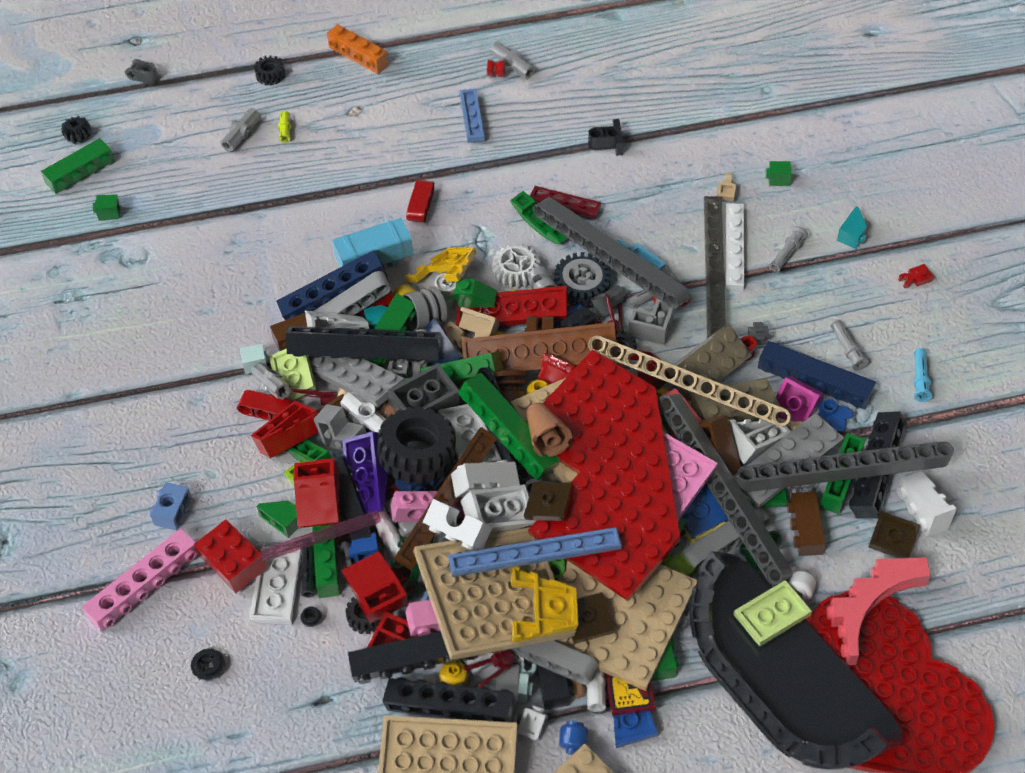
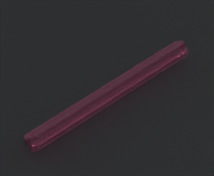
(320, 535)

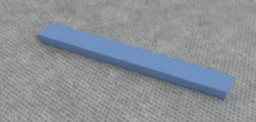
(534, 552)

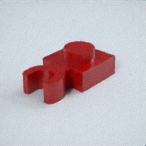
(918, 275)

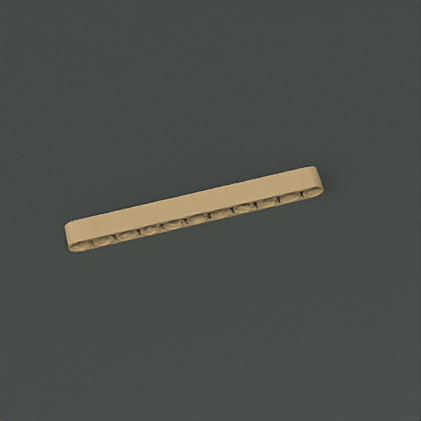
(696, 387)

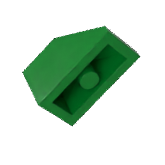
(474, 293)
(280, 515)

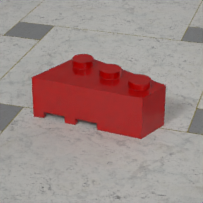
(286, 429)

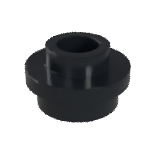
(311, 611)

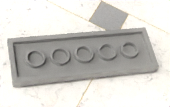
(356, 376)
(807, 440)

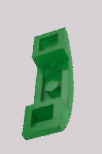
(524, 206)

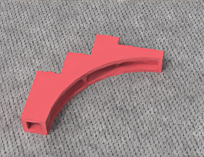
(886, 578)

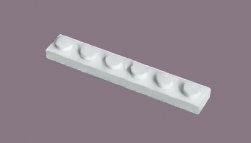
(734, 246)

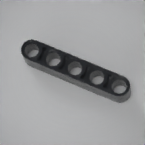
(349, 500)

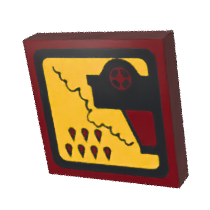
(628, 698)

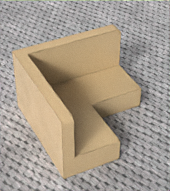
(478, 323)

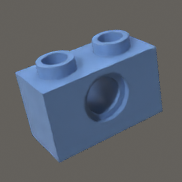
(171, 516)

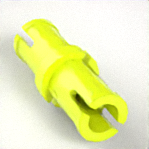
(284, 127)

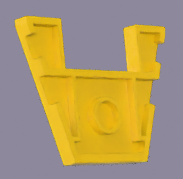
(451, 260)
(553, 607)

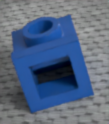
(363, 547)

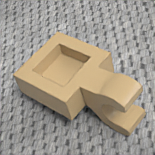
(727, 189)

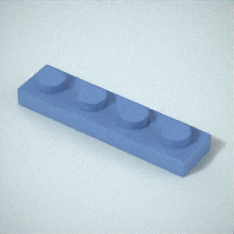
(471, 115)

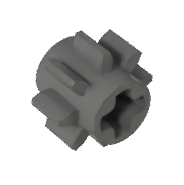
(759, 332)

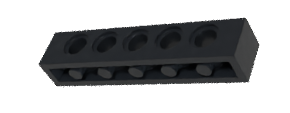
(871, 491)
(437, 706)

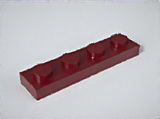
(576, 204)

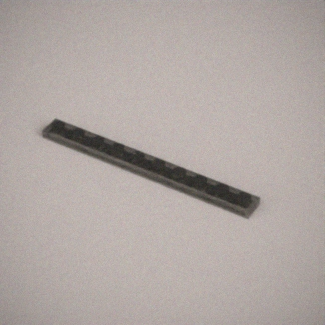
(714, 264)

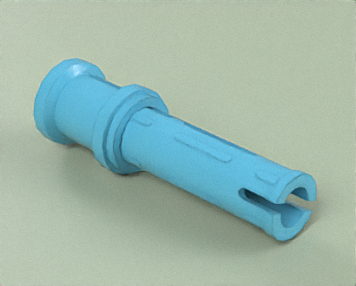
(922, 381)

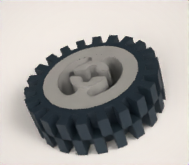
(582, 270)

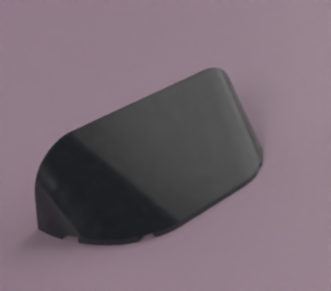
(792, 684)

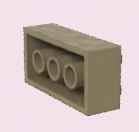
(713, 358)
(758, 388)

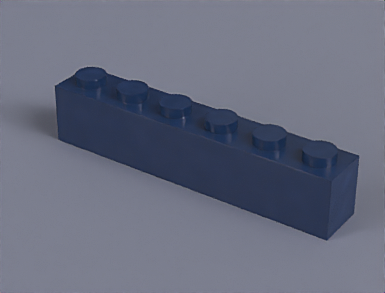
(818, 374)

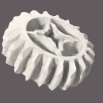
(514, 264)

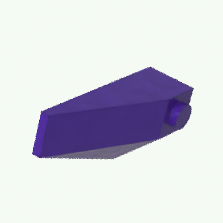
(366, 470)

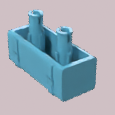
(388, 239)

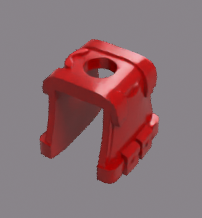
(554, 368)

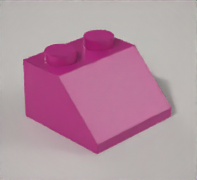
(798, 399)

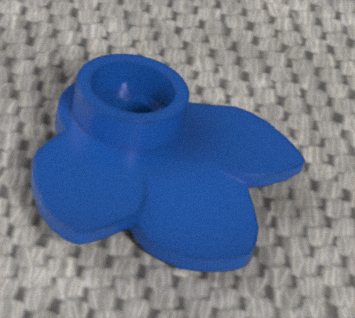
(836, 415)

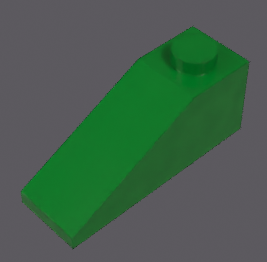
(308, 451)

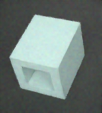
(252, 356)

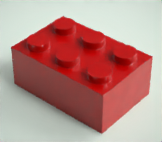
(230, 556)

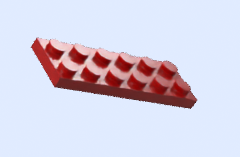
(515, 306)

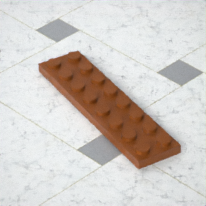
(526, 349)

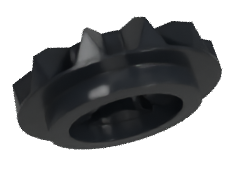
(207, 656)

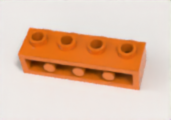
(357, 49)

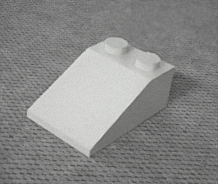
(498, 507)

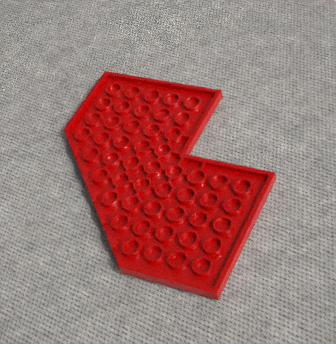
(620, 472)

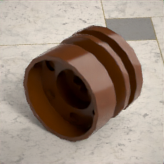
(508, 383)

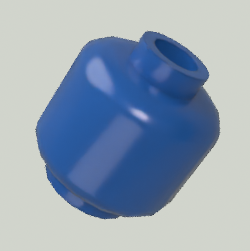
(573, 736)

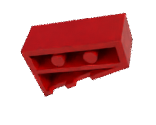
(390, 630)

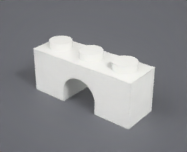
(471, 531)

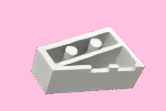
(333, 320)
(755, 437)
(483, 476)
(925, 503)

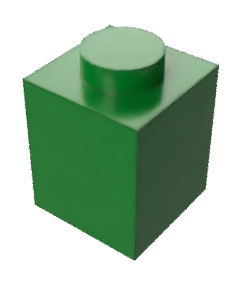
(779, 173)
(107, 207)

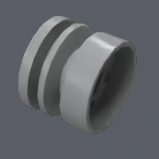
(428, 304)

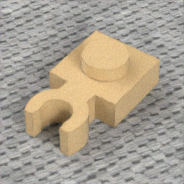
(455, 334)

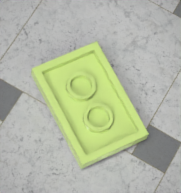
(294, 371)
(772, 613)

